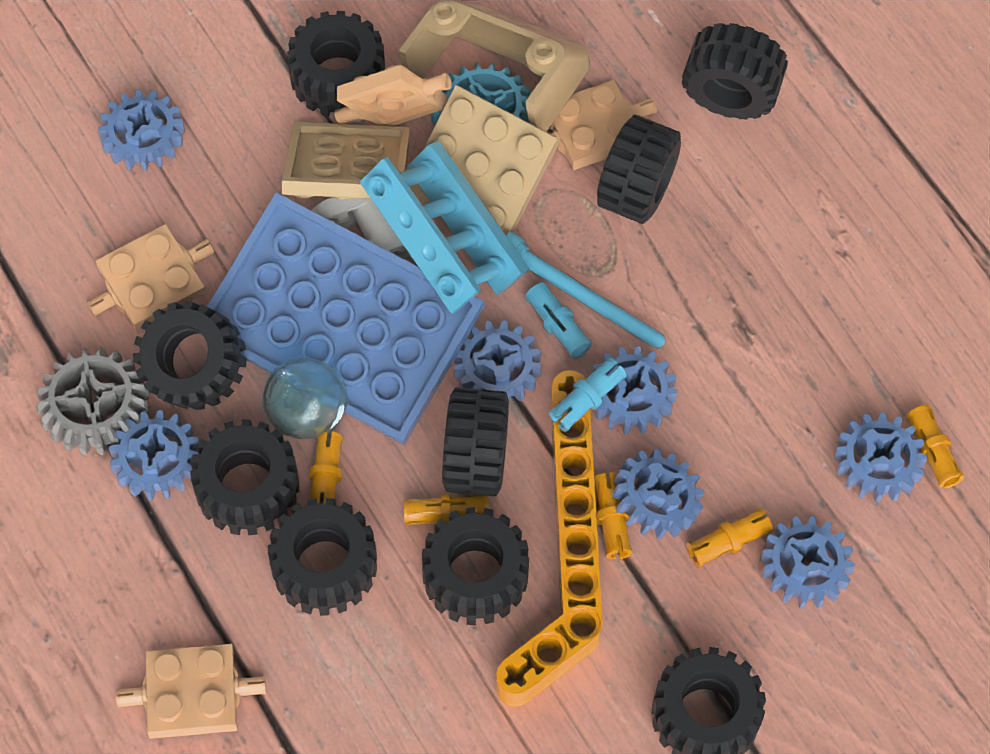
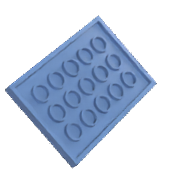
(341, 299)

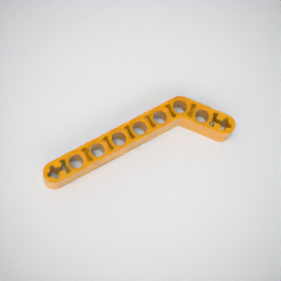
(572, 568)

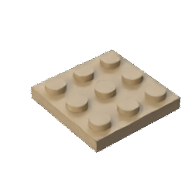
(494, 152)
(336, 157)

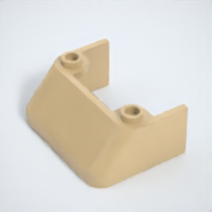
(548, 54)

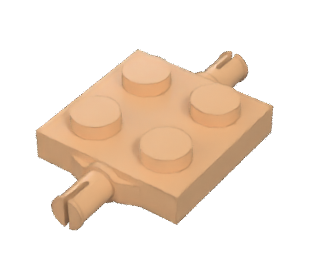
(391, 97)
(592, 122)
(149, 276)
(191, 691)

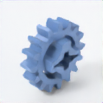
(142, 131)
(502, 347)
(643, 403)
(139, 446)
(882, 473)
(658, 493)
(824, 571)

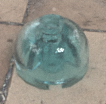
(304, 398)

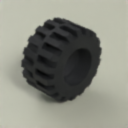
(327, 39)
(735, 71)
(638, 169)
(165, 335)
(475, 441)
(237, 447)
(315, 525)
(481, 534)
(715, 674)

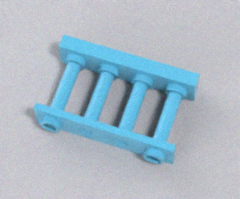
(463, 213)

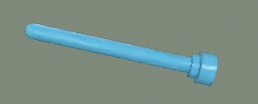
(586, 295)

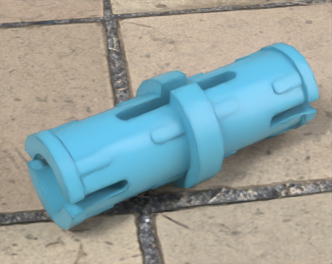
(572, 338)
(587, 394)

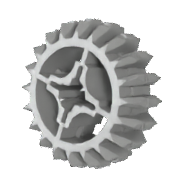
(60, 401)

